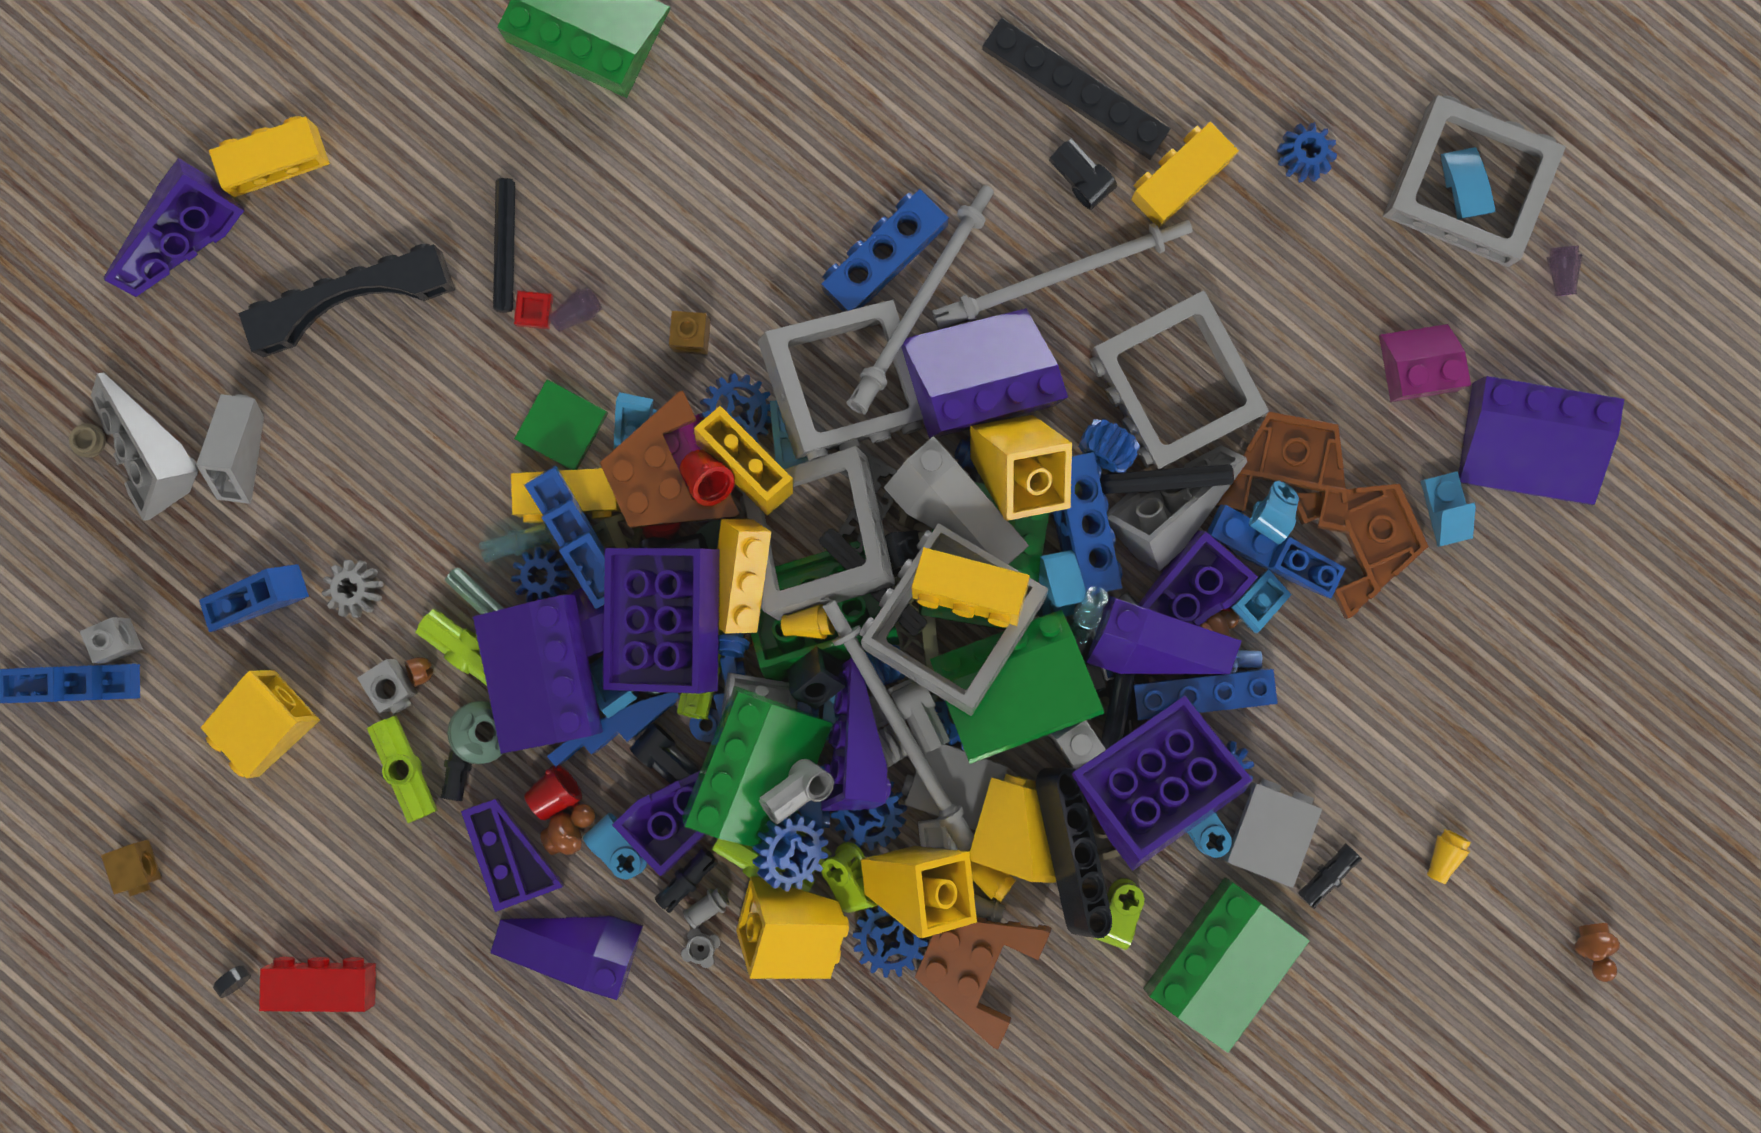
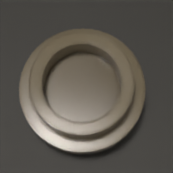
(87, 440)

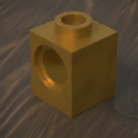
(689, 332)
(131, 868)

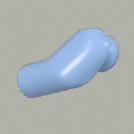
(1247, 659)

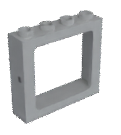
(1408, 212)
(1121, 394)
(790, 397)
(865, 579)
(895, 601)

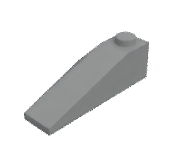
(152, 457)
(939, 491)
(1162, 522)

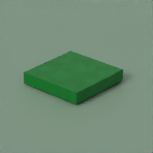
(561, 425)

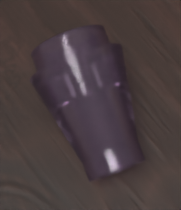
(1565, 269)
(576, 309)

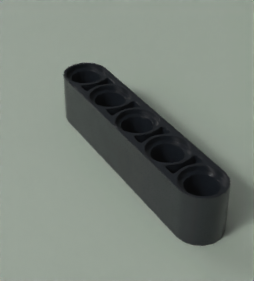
(1073, 853)

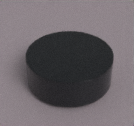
(231, 981)

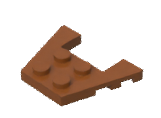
(1301, 455)
(648, 479)
(1381, 536)
(961, 965)

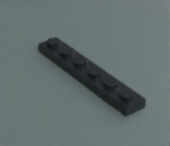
(1075, 88)

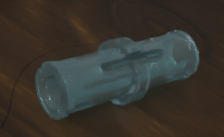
(515, 542)
(1088, 614)

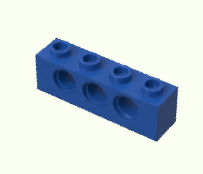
(911, 208)
(1100, 536)
(1206, 692)

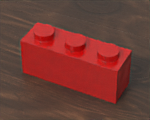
(317, 985)

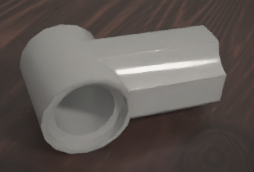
(918, 710)
(804, 783)

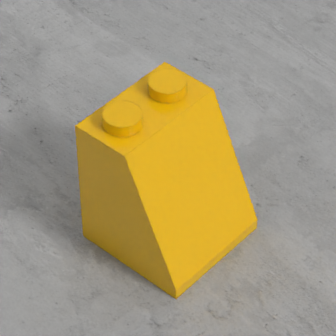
(1023, 465)
(258, 722)
(1013, 831)
(922, 888)
(789, 933)

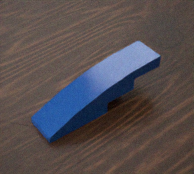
(571, 531)
(70, 683)
(627, 722)

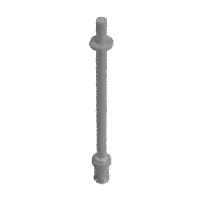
(969, 307)
(874, 377)
(950, 814)

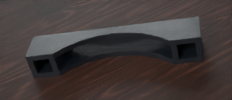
(282, 322)

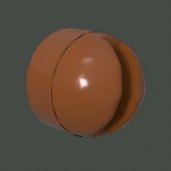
(418, 670)

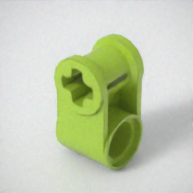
(847, 878)
(1123, 915)

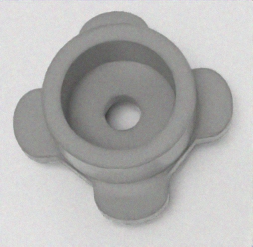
(703, 957)

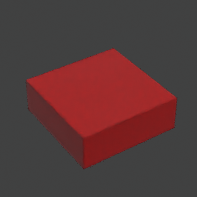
(533, 309)

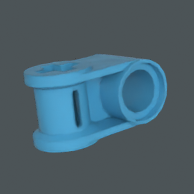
(1276, 513)
(1212, 825)
(613, 848)

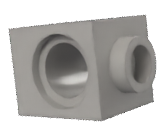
(111, 640)
(373, 683)

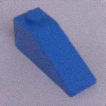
(254, 596)

